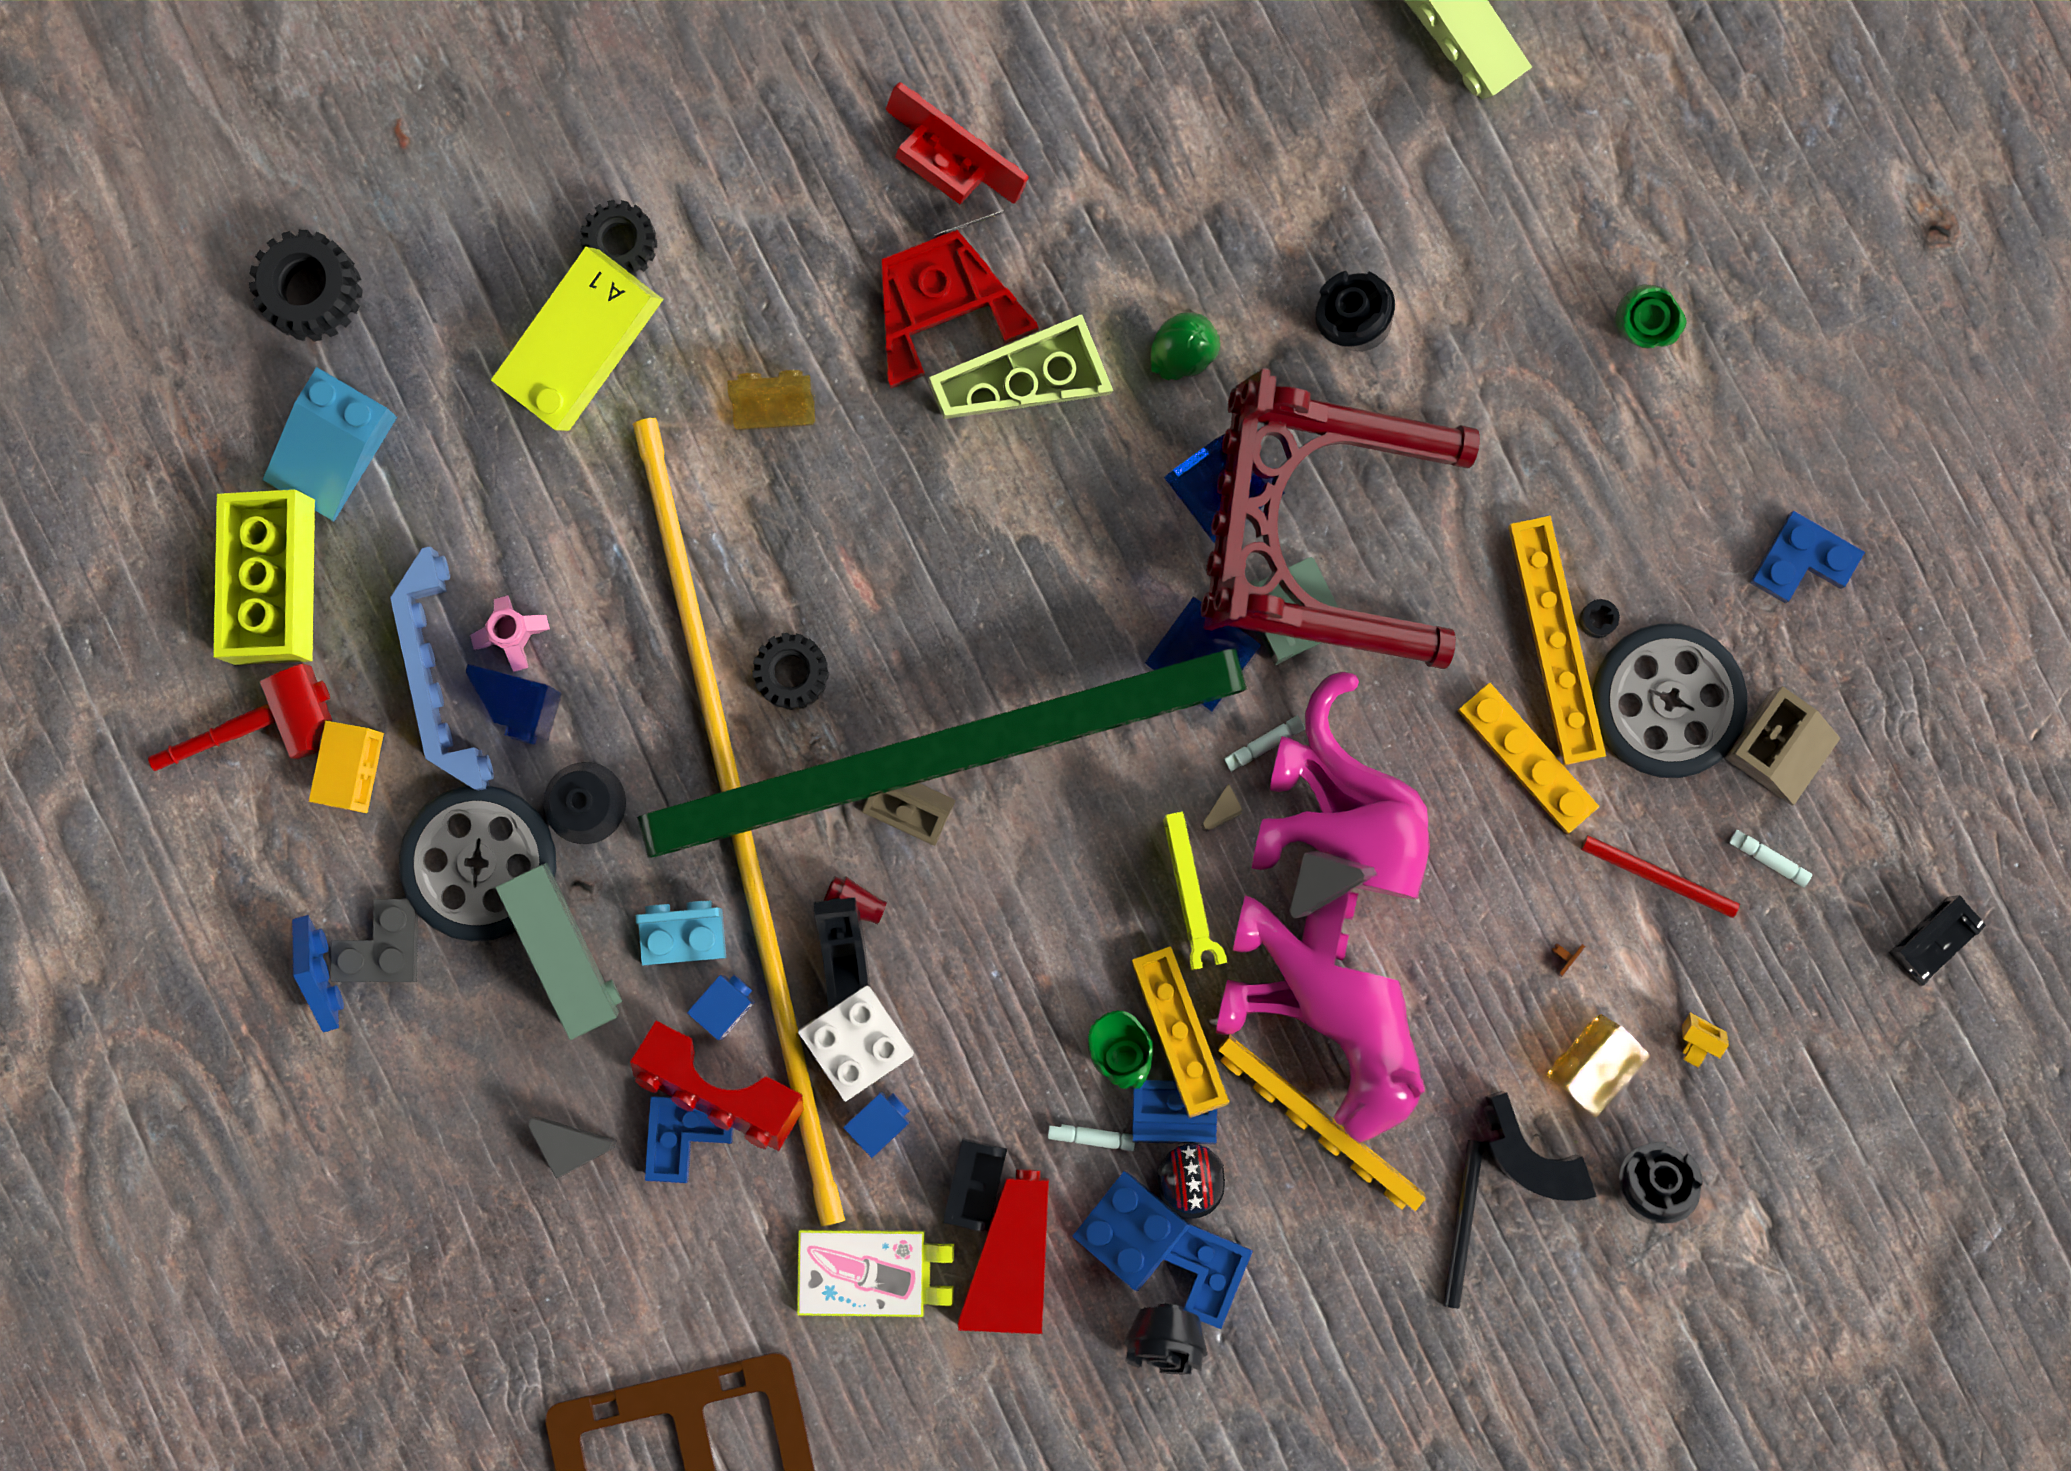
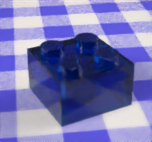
(1190, 641)

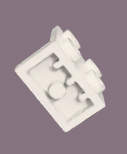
(856, 1042)

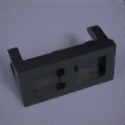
(1937, 938)
(975, 1185)

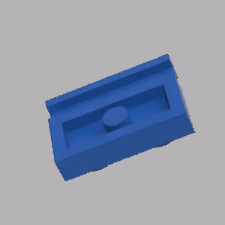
(1162, 1118)

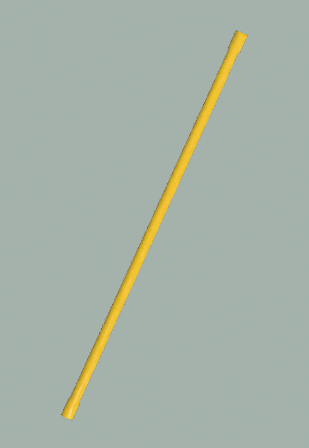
(652, 454)

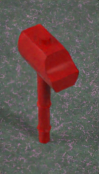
(293, 703)

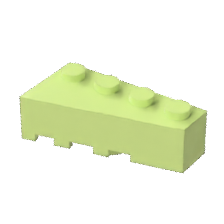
(1474, 41)
(1033, 371)

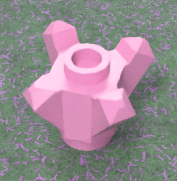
(509, 632)

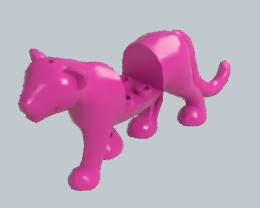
(1365, 821)

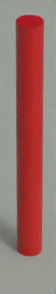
(1660, 876)

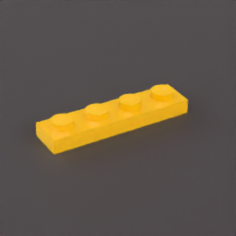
(1528, 758)
(1180, 1032)

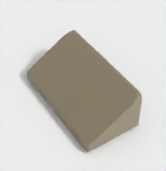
(912, 810)

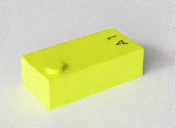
(577, 339)
(264, 577)

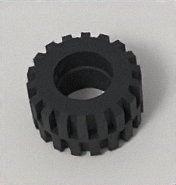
(285, 260)

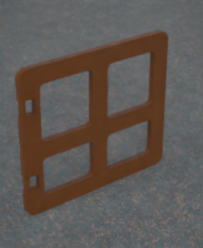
(685, 1400)

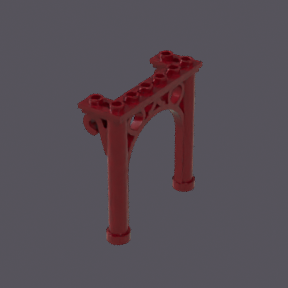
(1245, 606)

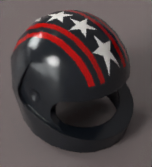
(1191, 1180)

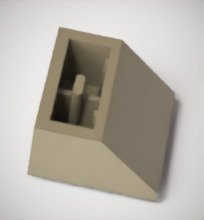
(1783, 744)

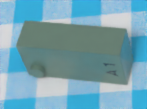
(559, 951)

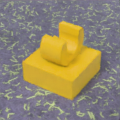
(1702, 1038)

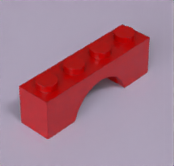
(760, 1111)

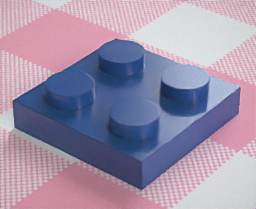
(1131, 1231)

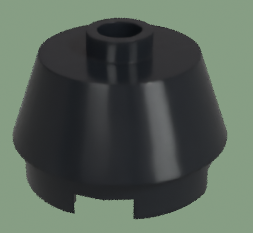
(1355, 310)
(584, 803)
(1659, 1184)
(1166, 1340)

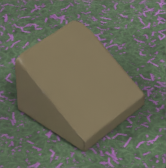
(1224, 810)

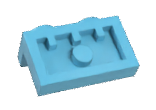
(681, 935)

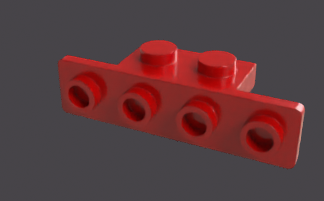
(949, 153)

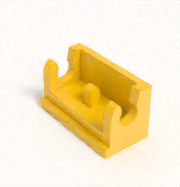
(346, 766)

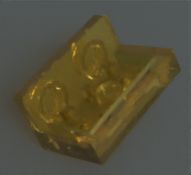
(772, 401)

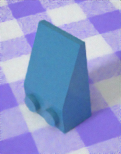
(328, 442)

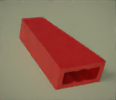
(1011, 1268)

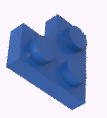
(1804, 547)
(313, 975)
(671, 1136)
(1218, 1270)

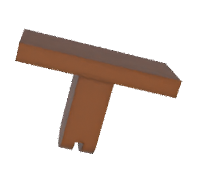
(1566, 956)

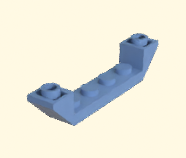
(421, 580)

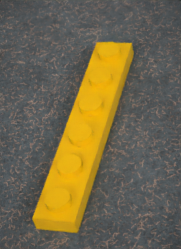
(1556, 640)
(1333, 1136)

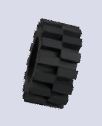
(626, 216)
(785, 646)

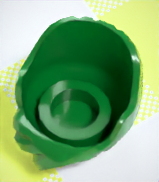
(1650, 317)
(1184, 346)
(1120, 1049)

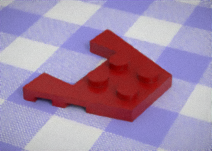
(935, 286)

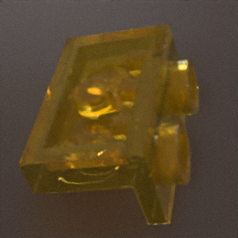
(1598, 1064)

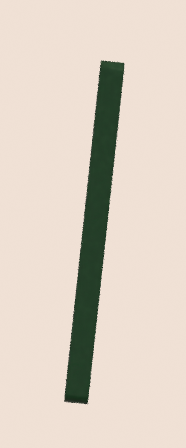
(942, 753)

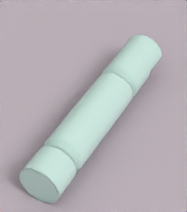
(1264, 743)
(1770, 858)
(1092, 1137)

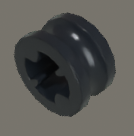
(1605, 629)

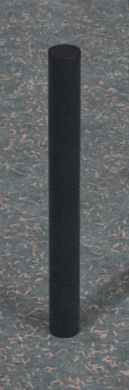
(1463, 1224)

